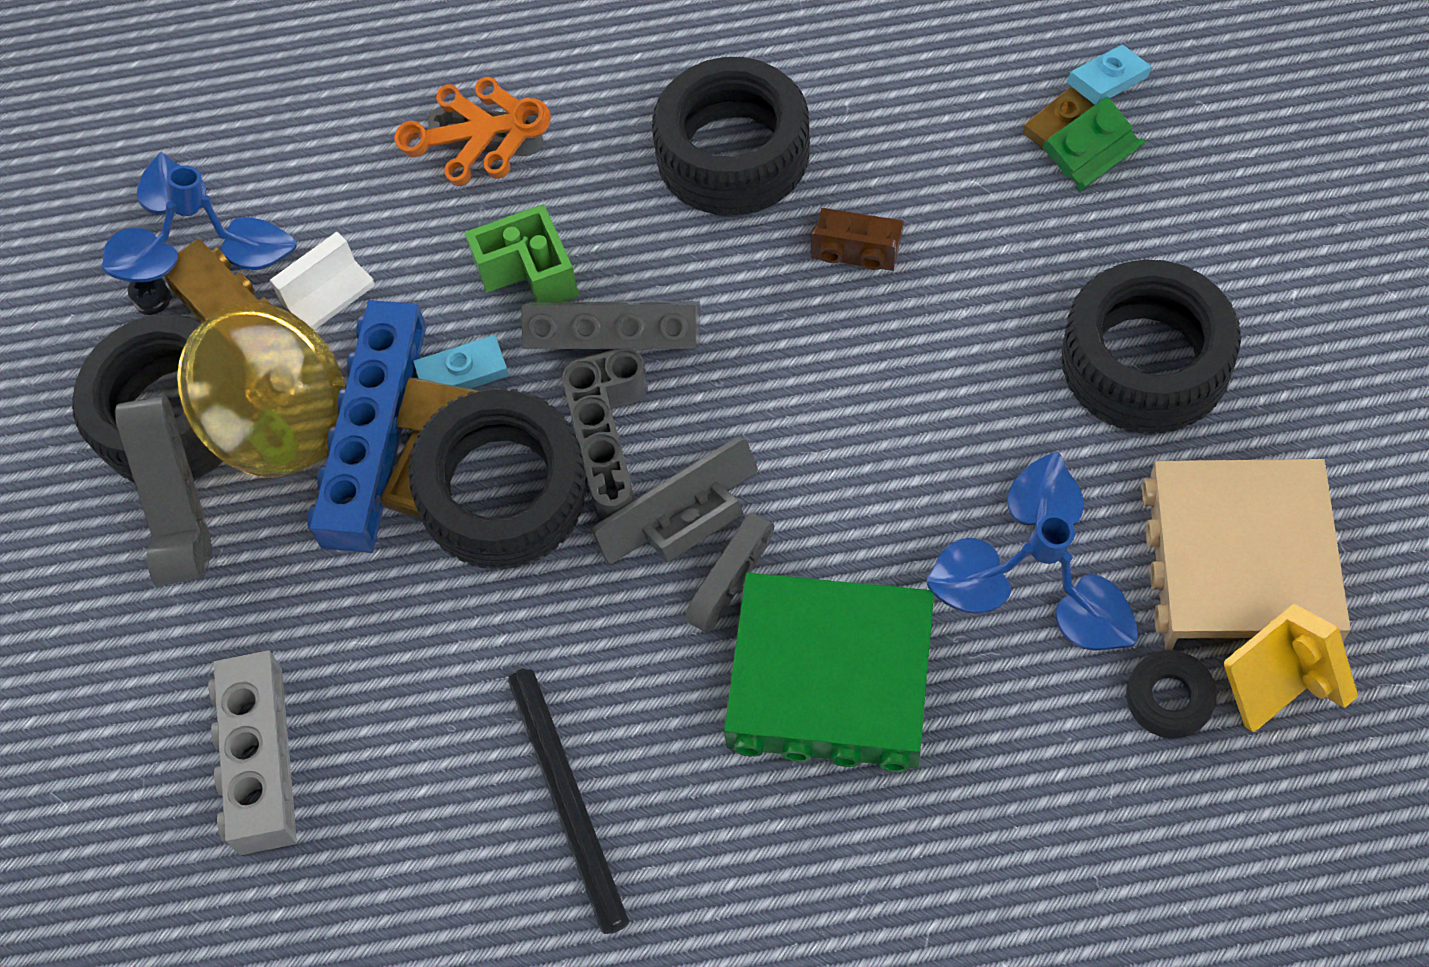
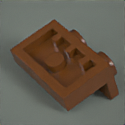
(856, 239)

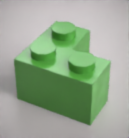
(523, 249)

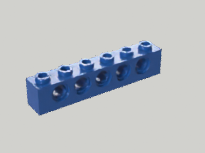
(357, 523)

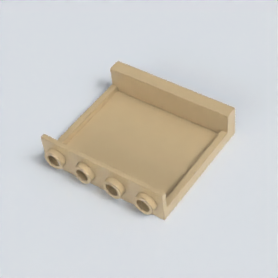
(1241, 546)

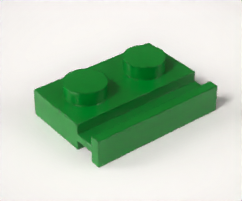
(1093, 144)

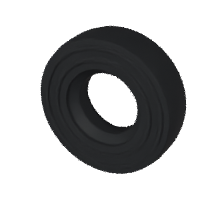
(1163, 721)

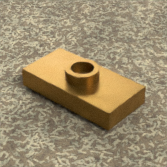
(1056, 116)

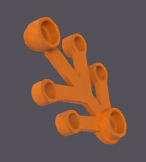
(479, 129)

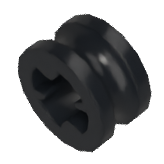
(151, 304)

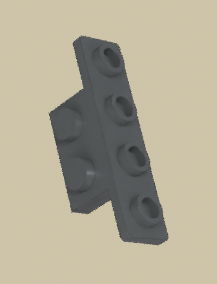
(681, 508)

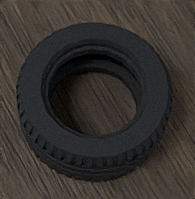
(723, 90)
(1162, 294)
(119, 373)
(495, 418)

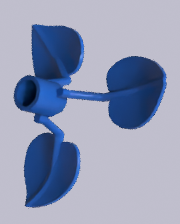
(179, 189)
(1045, 496)

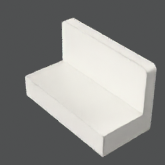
(322, 282)

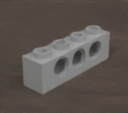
(271, 819)

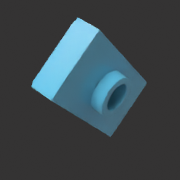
(1109, 74)
(465, 365)

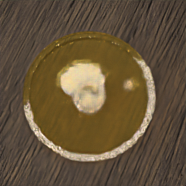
(260, 389)

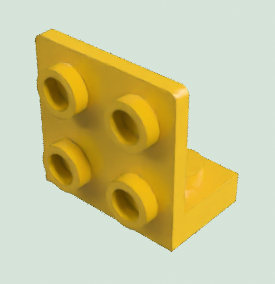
(1285, 660)

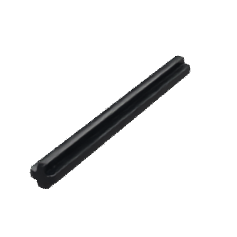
(568, 802)

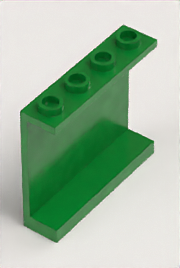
(830, 671)

